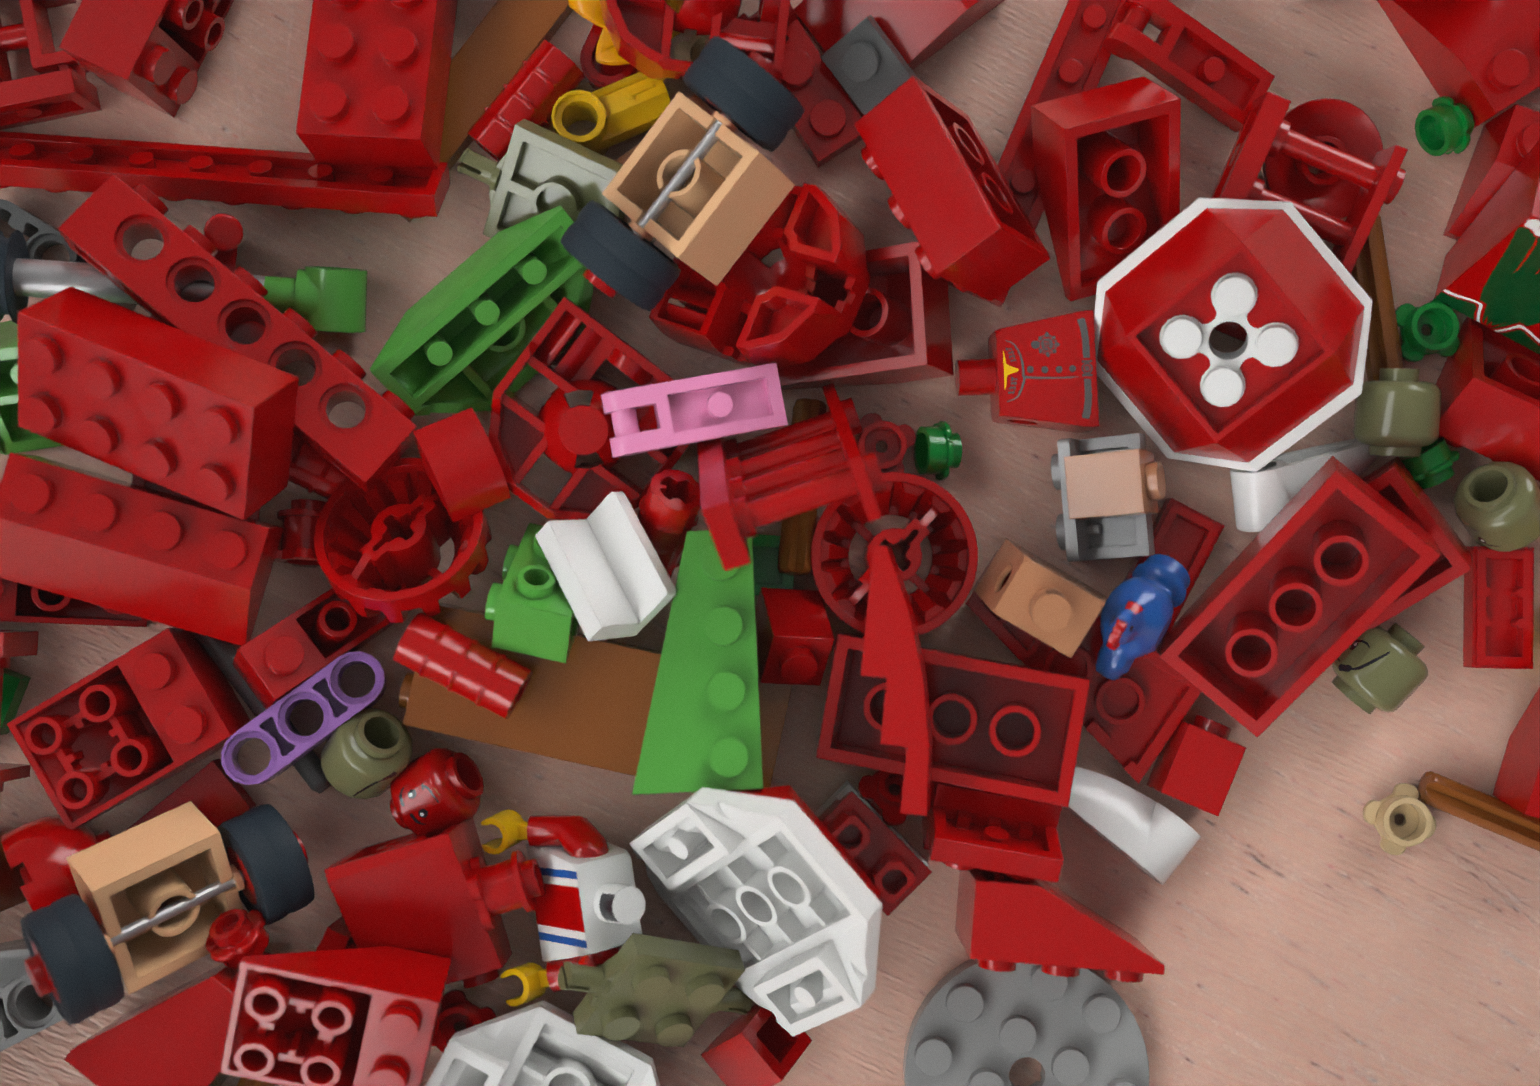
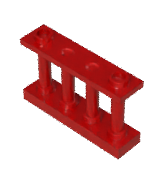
(1267, 134)
(784, 476)

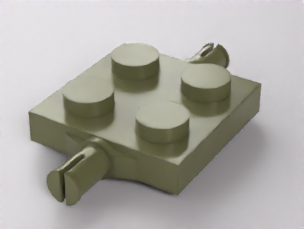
(540, 175)
(655, 990)

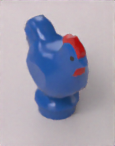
(1139, 613)

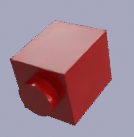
(792, 636)
(1198, 764)

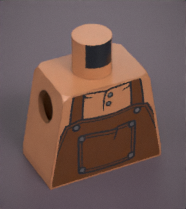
(1039, 598)

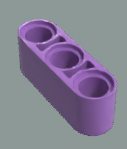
(274, 723)

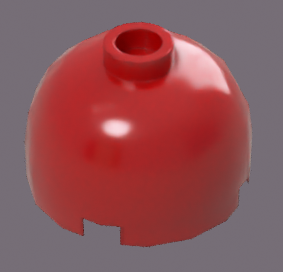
(44, 850)

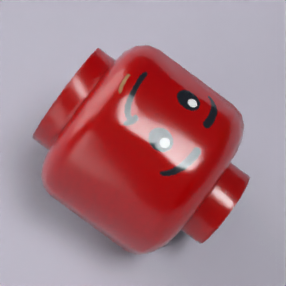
(436, 792)

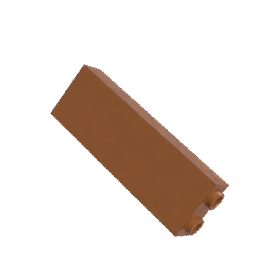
(571, 711)

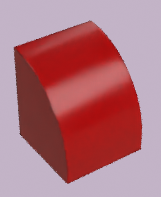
(461, 464)
(755, 1050)

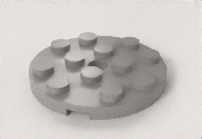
(988, 1019)

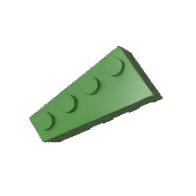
(706, 684)

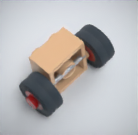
(692, 181)
(154, 900)

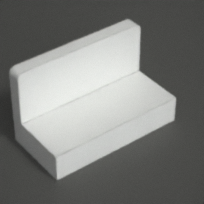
(607, 569)

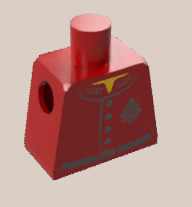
(1038, 374)

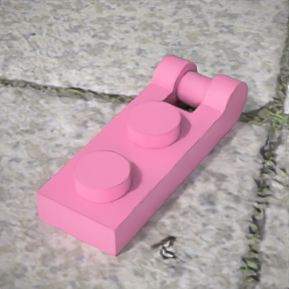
(697, 409)

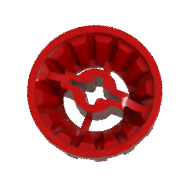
(930, 514)
(394, 538)

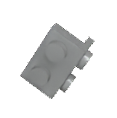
(1104, 536)

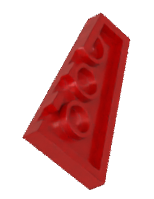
(1125, 715)

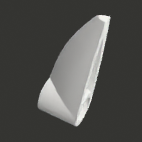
(1265, 493)
(1131, 823)

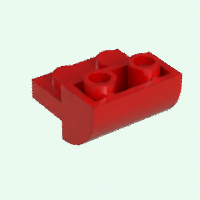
(993, 833)

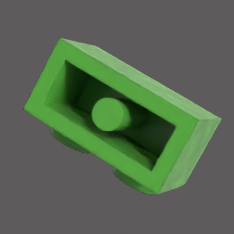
(530, 605)

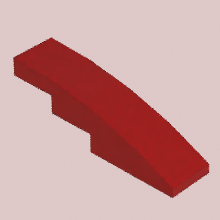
(895, 653)

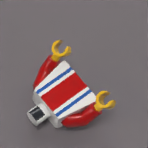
(587, 898)

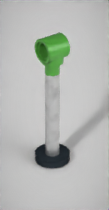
(324, 296)

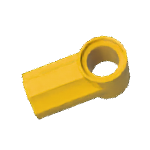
(617, 110)

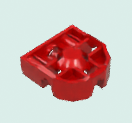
(645, 28)
(772, 308)
(562, 432)

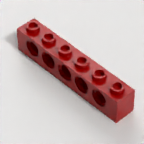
(121, 217)

